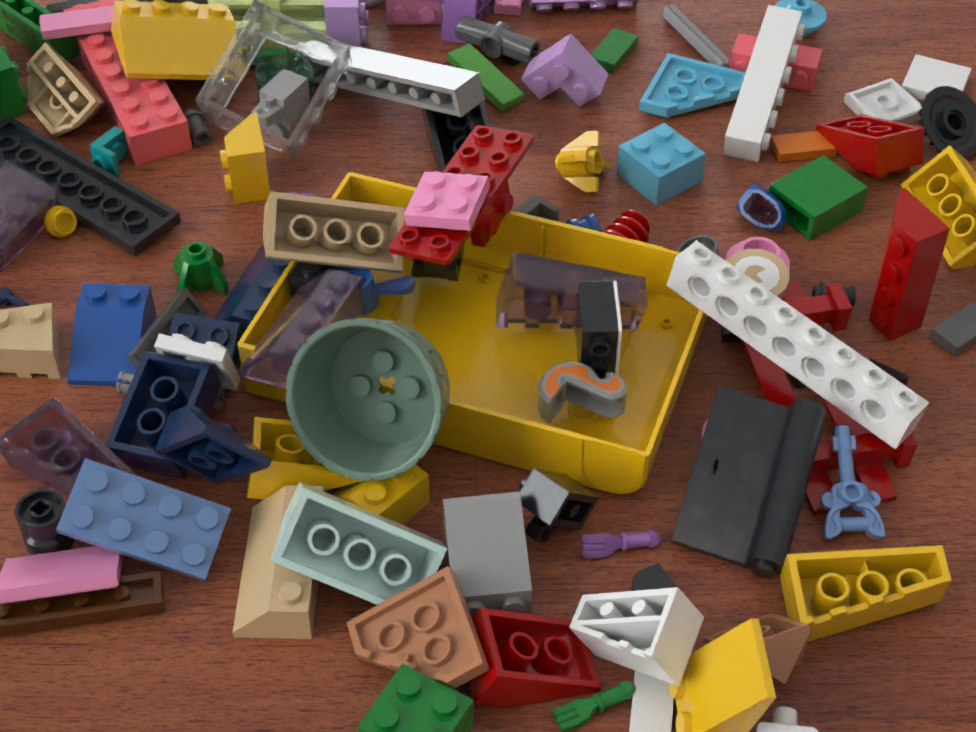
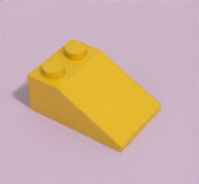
(289, 461)
(725, 683)

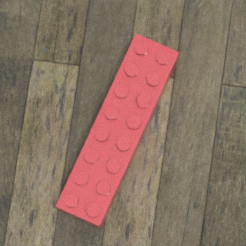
(140, 107)

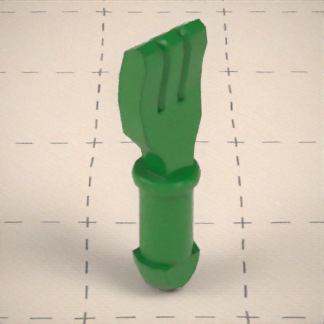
(579, 712)

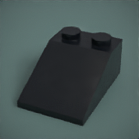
(449, 132)

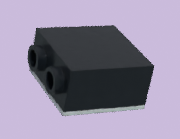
(598, 326)

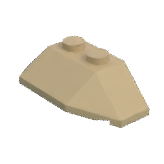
(59, 92)

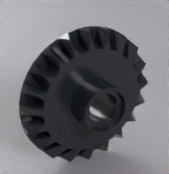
(949, 120)

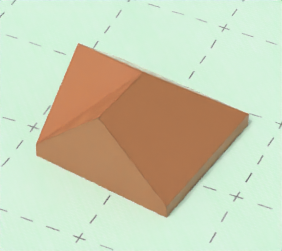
(783, 640)

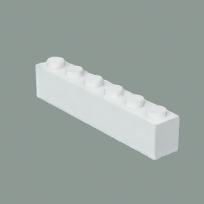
(762, 84)

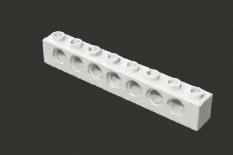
(797, 344)

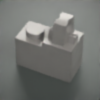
(283, 102)

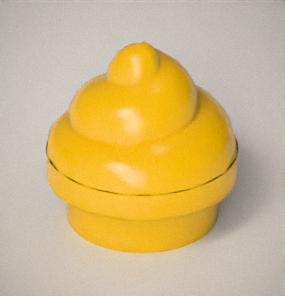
(60, 221)

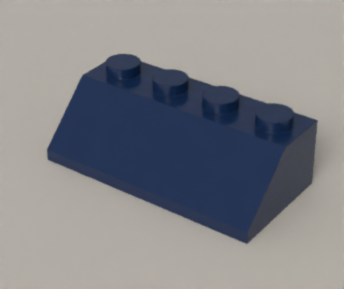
(251, 289)

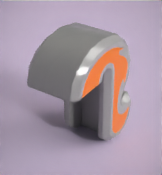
(582, 387)

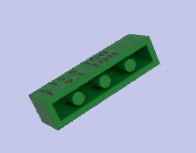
(22, 22)

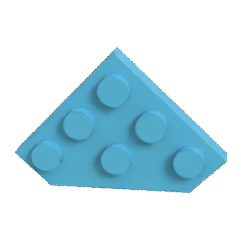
(689, 85)

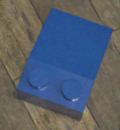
(105, 331)

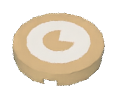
(763, 268)

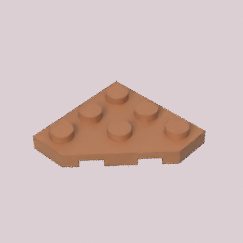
(424, 630)

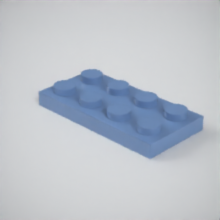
(143, 520)

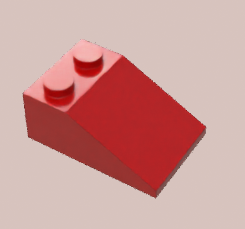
(875, 143)
(530, 660)

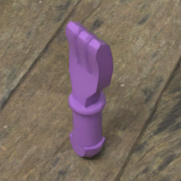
(605, 543)

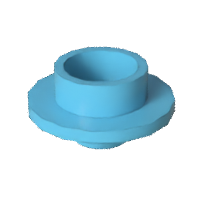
(813, 13)

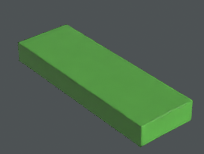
(494, 83)

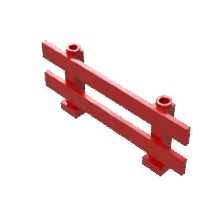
(868, 468)

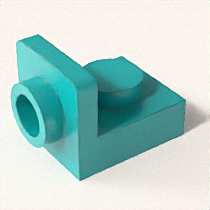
(109, 149)

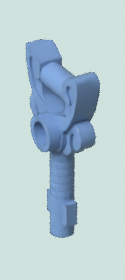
(850, 495)

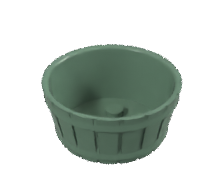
(339, 402)

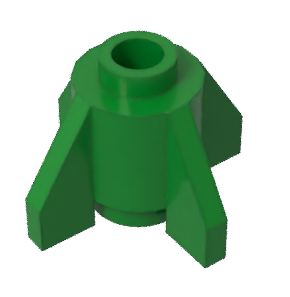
(199, 268)

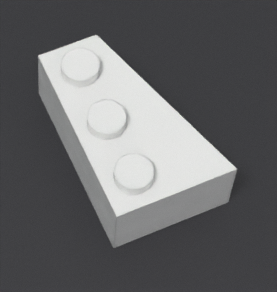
(640, 630)

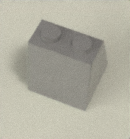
(489, 551)

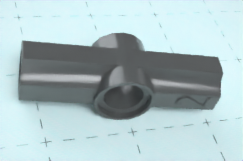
(497, 39)

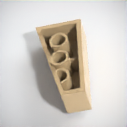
(30, 341)

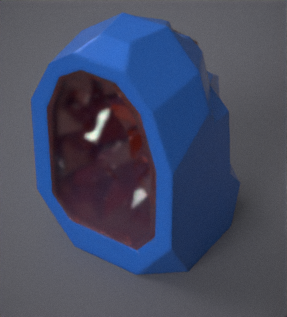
(762, 208)

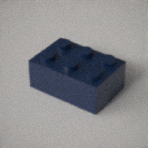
(157, 389)

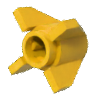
(580, 162)

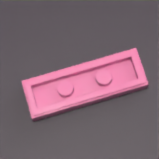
(76, 22)

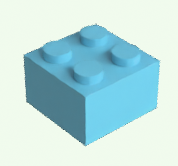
(660, 163)

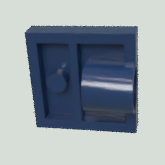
(207, 329)

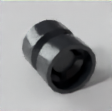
(38, 519)

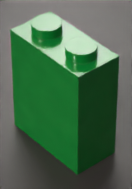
(819, 197)

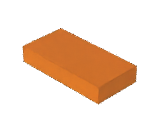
(801, 146)

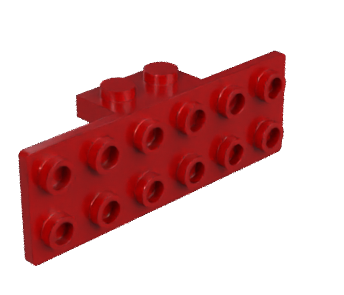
(483, 153)

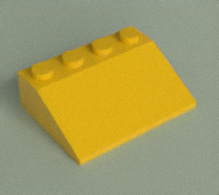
(170, 38)

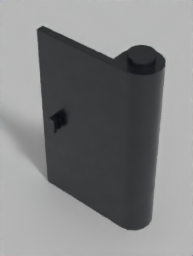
(760, 481)

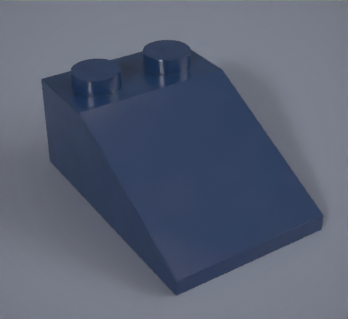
(208, 446)

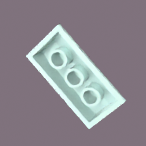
(352, 547)

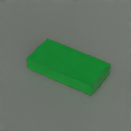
(614, 49)

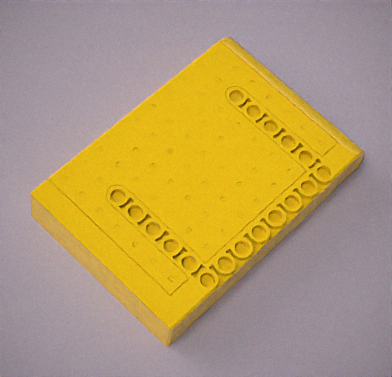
(499, 369)

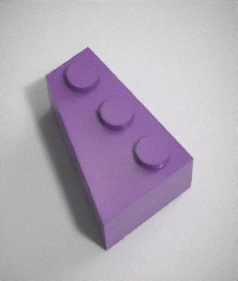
(455, 9)

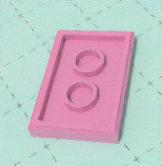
(59, 573)

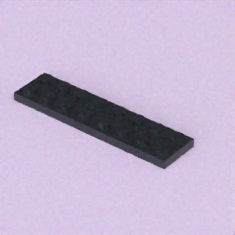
(93, 194)

